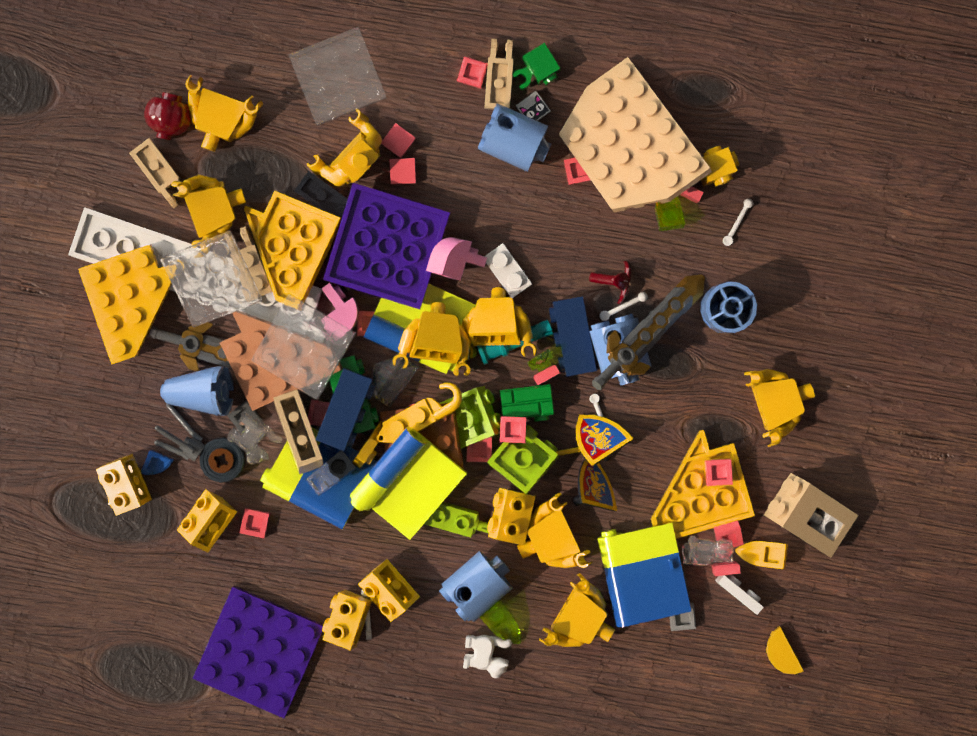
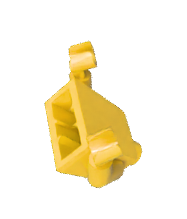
(219, 115)
(354, 158)
(209, 204)
(497, 323)
(436, 338)
(778, 401)
(552, 537)
(580, 618)

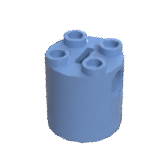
(514, 138)
(728, 307)
(599, 337)
(485, 581)

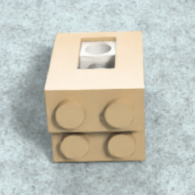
(797, 504)

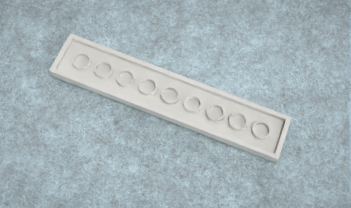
(105, 237)

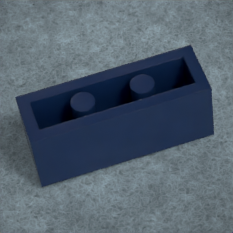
(572, 336)
(345, 410)

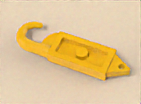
(419, 415)

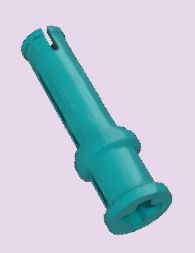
(539, 331)

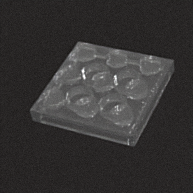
(337, 76)
(211, 279)
(303, 346)

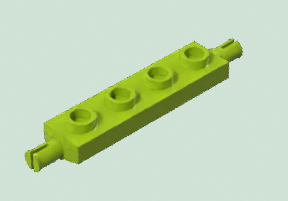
(456, 520)

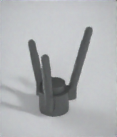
(189, 447)

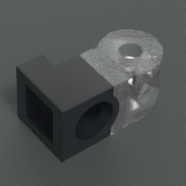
(331, 473)

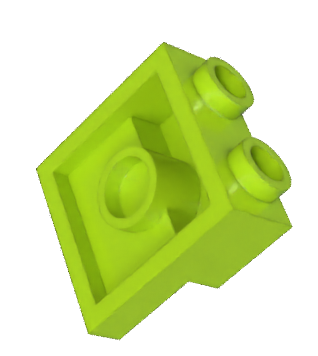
(476, 416)
(524, 462)

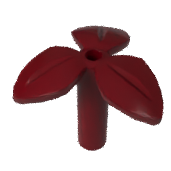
(620, 280)

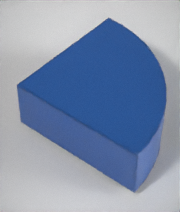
(156, 463)

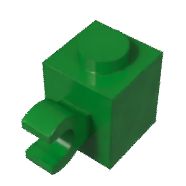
(539, 65)

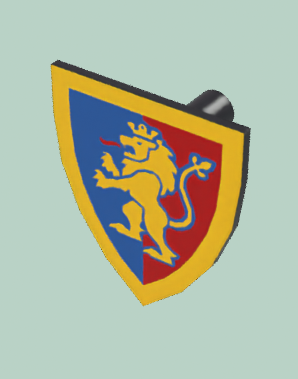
(599, 438)
(594, 488)

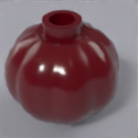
(167, 115)

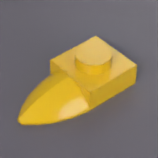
(367, 452)
(764, 554)

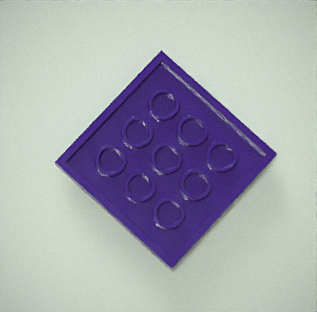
(385, 246)
(258, 652)

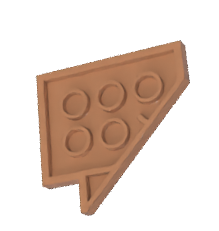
(256, 382)

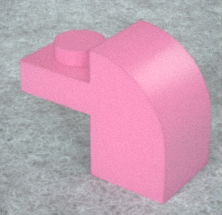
(451, 256)
(345, 312)

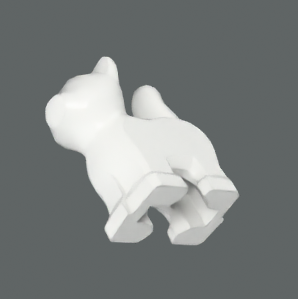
(483, 651)

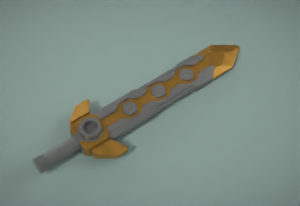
(648, 332)
(194, 344)

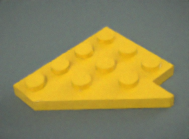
(292, 243)
(125, 299)
(700, 507)

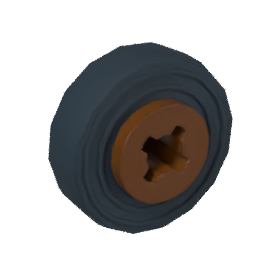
(230, 463)

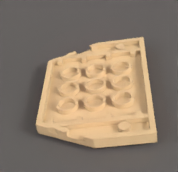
(631, 142)

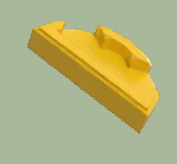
(781, 653)

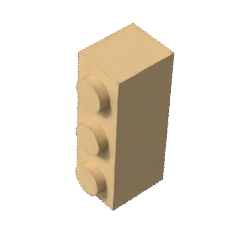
(298, 432)

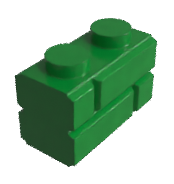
(528, 402)

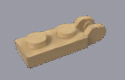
(499, 77)
(156, 169)
(254, 263)

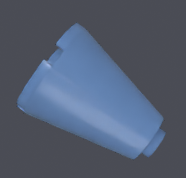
(201, 391)

